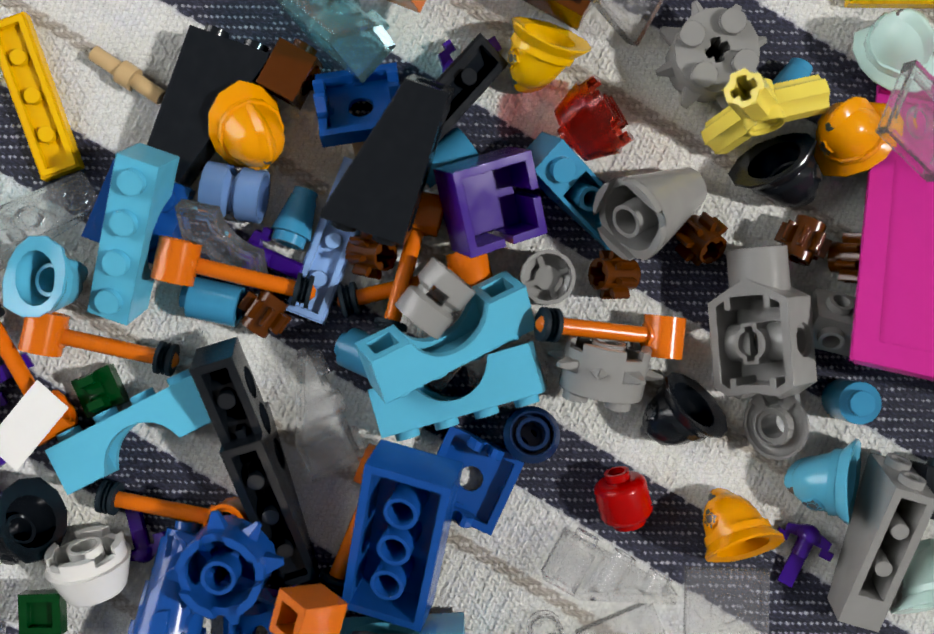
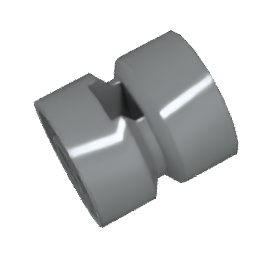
(548, 277)
(425, 309)

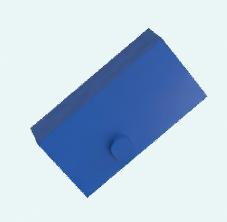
(400, 534)

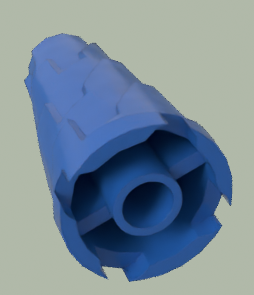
(160, 603)

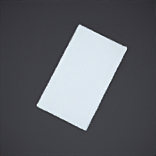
(29, 424)

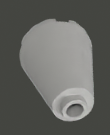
(647, 210)

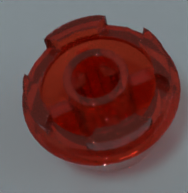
(591, 121)

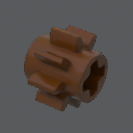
(701, 239)
(804, 239)
(369, 256)
(844, 257)
(613, 275)
(264, 312)

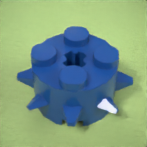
(225, 567)

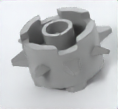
(712, 29)
(604, 371)

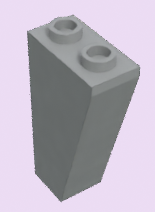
(880, 540)

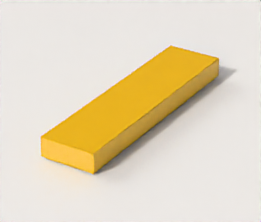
(37, 99)

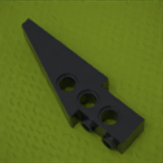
(254, 456)

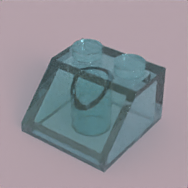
(343, 32)

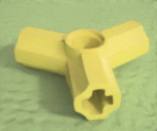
(762, 107)

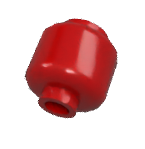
(623, 499)

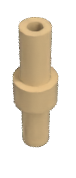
(127, 75)

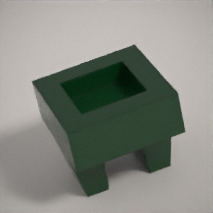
(100, 390)
(42, 612)

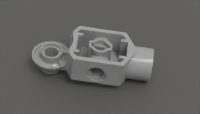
(764, 348)

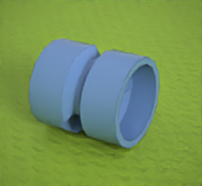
(241, 193)

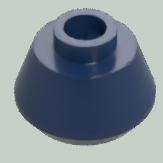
(520, 426)

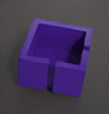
(481, 199)

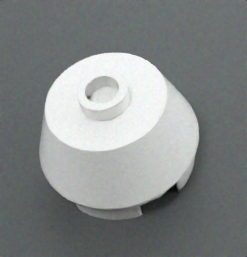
(89, 567)

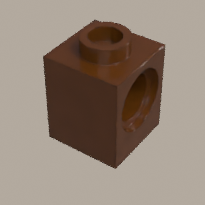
(290, 71)

